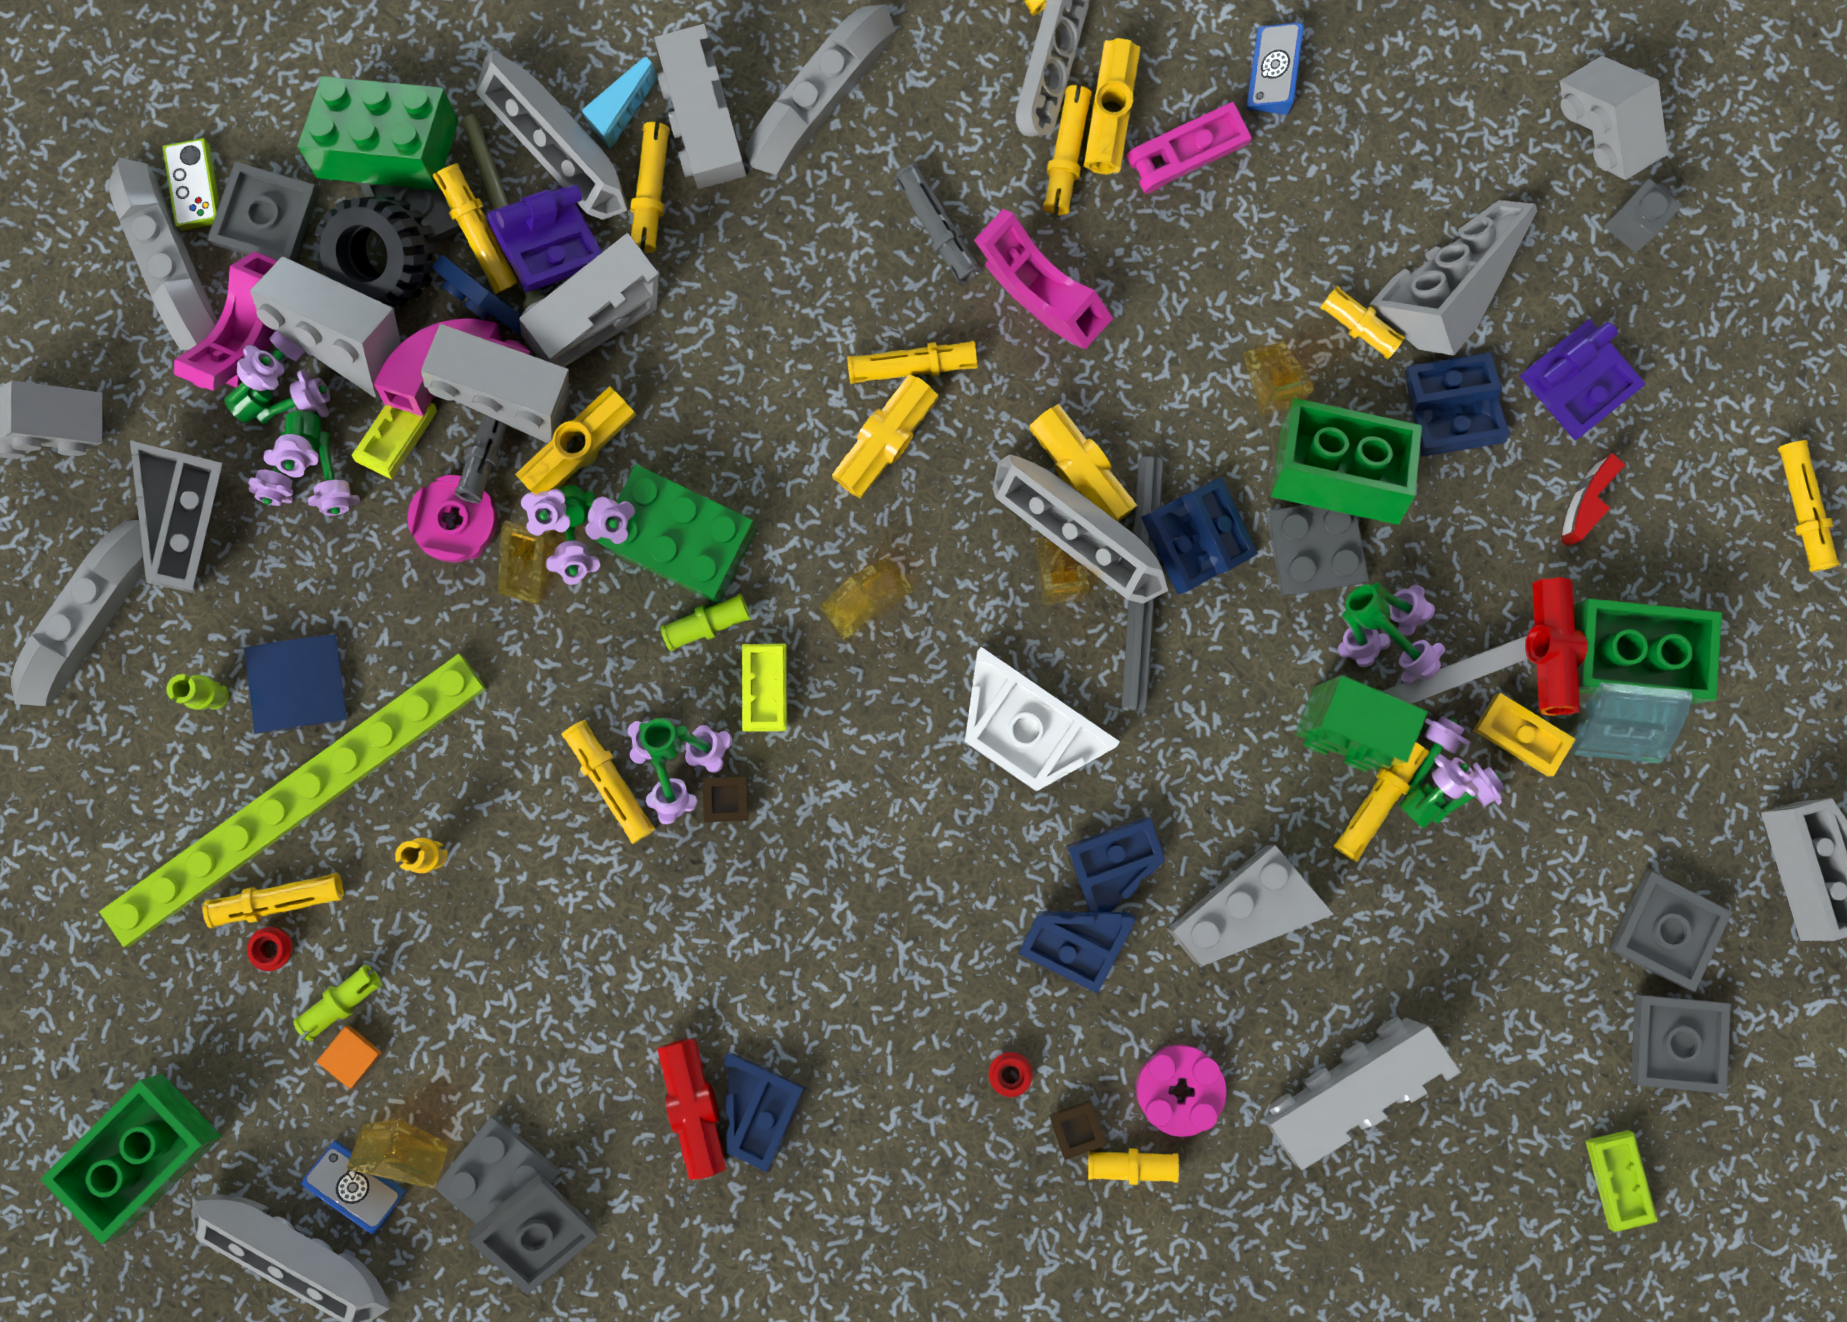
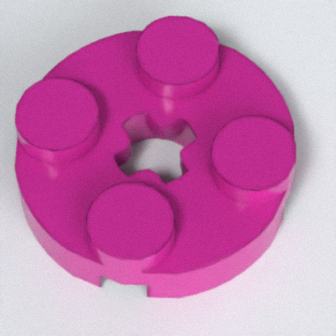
(432, 533)
(1200, 1073)

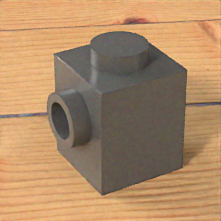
(1643, 215)

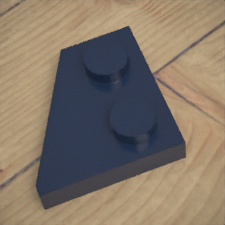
(481, 299)
(1115, 863)
(1077, 943)
(758, 1111)

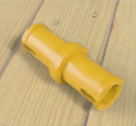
(1362, 322)
(421, 855)
(1133, 1166)

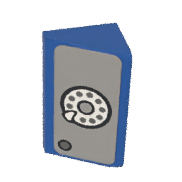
(1275, 68)
(357, 1195)

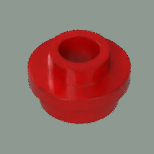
(256, 949)
(1014, 1088)

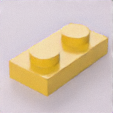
(1524, 734)

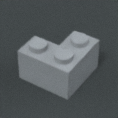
(1621, 111)
(48, 417)

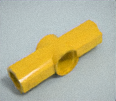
(1115, 85)
(598, 425)
(885, 436)
(1081, 463)

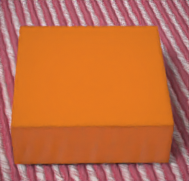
(349, 1057)

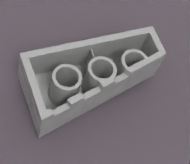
(1358, 1090)

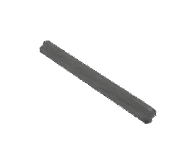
(1141, 615)

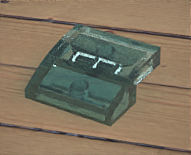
(1632, 722)

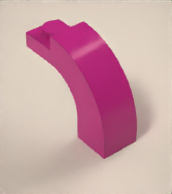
(1038, 285)
(216, 357)
(401, 378)

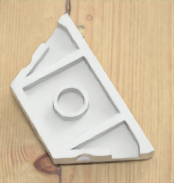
(1027, 726)

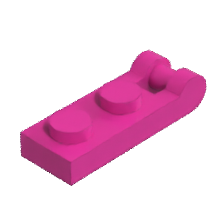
(1189, 147)

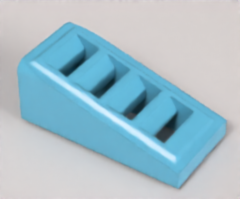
(618, 103)

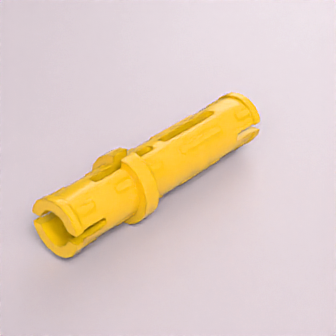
(1064, 166)
(647, 204)
(475, 227)
(915, 361)
(1808, 506)
(613, 789)
(1378, 803)
(256, 903)

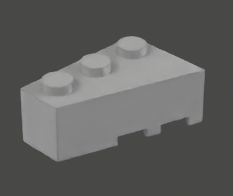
(699, 107)
(592, 304)
(328, 321)
(497, 381)
(173, 511)
(1812, 863)
(1248, 908)

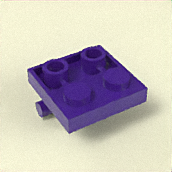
(544, 236)
(1583, 378)

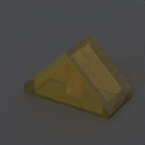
(1276, 377)
(523, 562)
(1059, 574)
(865, 597)
(398, 1153)

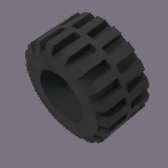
(405, 238)

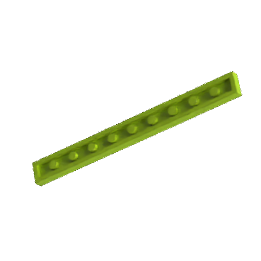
(292, 801)

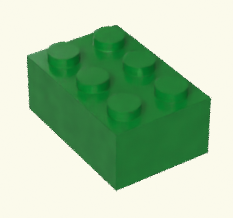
(378, 132)
(1347, 461)
(681, 535)
(1649, 647)
(1360, 724)
(131, 1158)

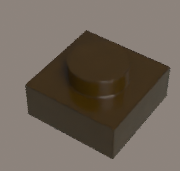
(725, 799)
(1077, 1129)

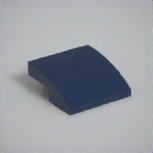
(1457, 404)
(1199, 535)
(295, 684)

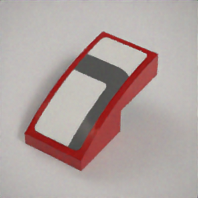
(1586, 507)

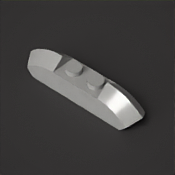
(819, 88)
(551, 135)
(160, 253)
(1079, 528)
(78, 616)
(288, 1258)

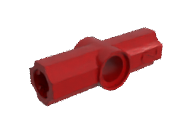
(1556, 646)
(692, 1108)

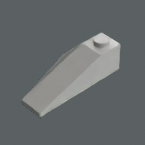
(1451, 292)

